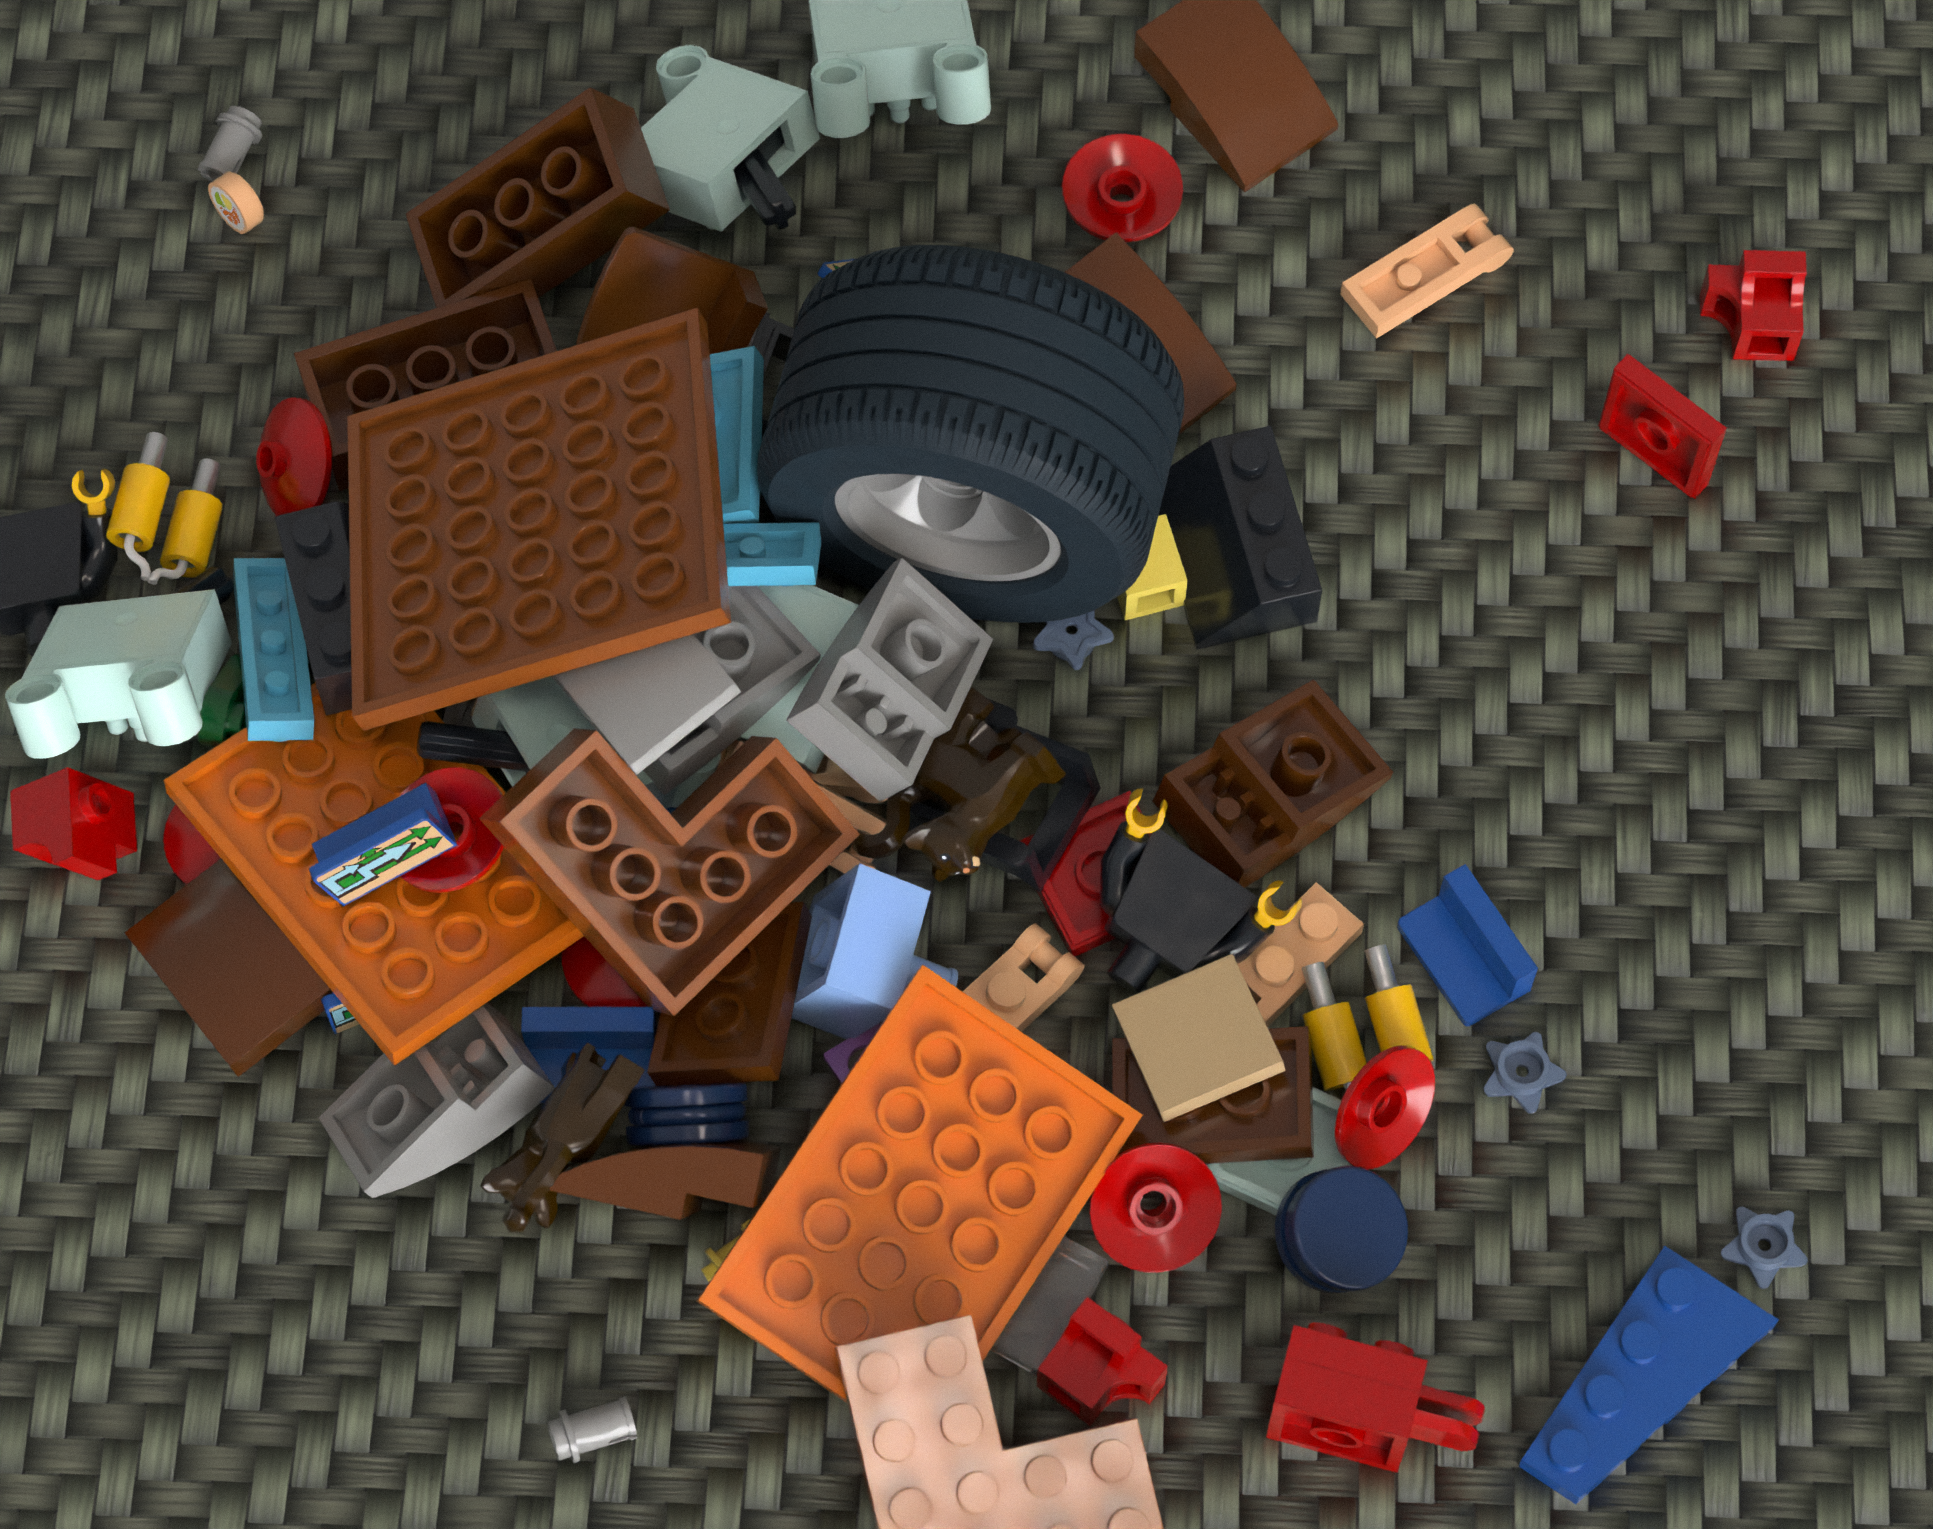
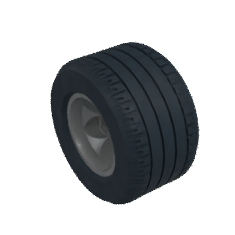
(977, 427)

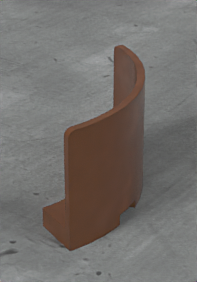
(660, 278)

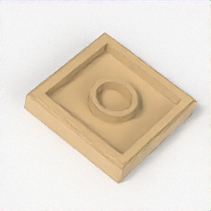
(1198, 1037)

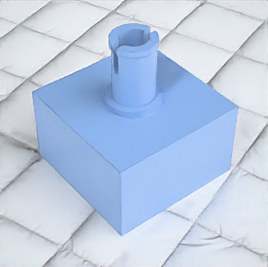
(861, 951)

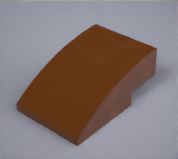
(1235, 85)
(1129, 280)
(1272, 784)
(230, 967)
(676, 1177)

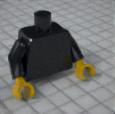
(54, 560)
(1175, 905)

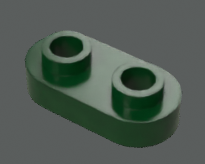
(223, 705)

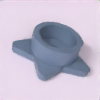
(1076, 646)
(1526, 1054)
(1768, 1227)

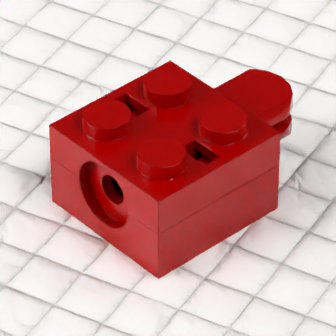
(1364, 1400)

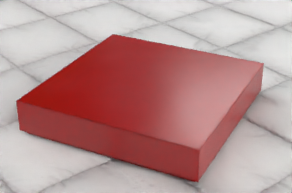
(1661, 426)
(1074, 885)

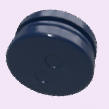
(687, 1114)
(1341, 1229)

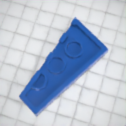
(1652, 1361)

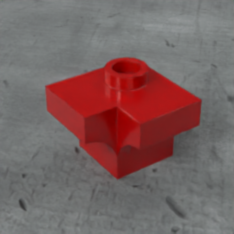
(1758, 303)
(74, 822)
(1098, 1364)

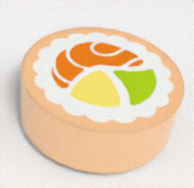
(236, 202)

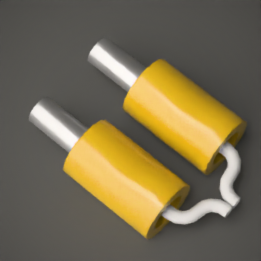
(140, 508)
(1333, 1027)

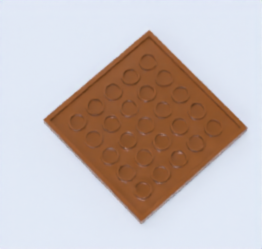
(534, 520)

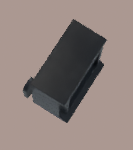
(1040, 857)

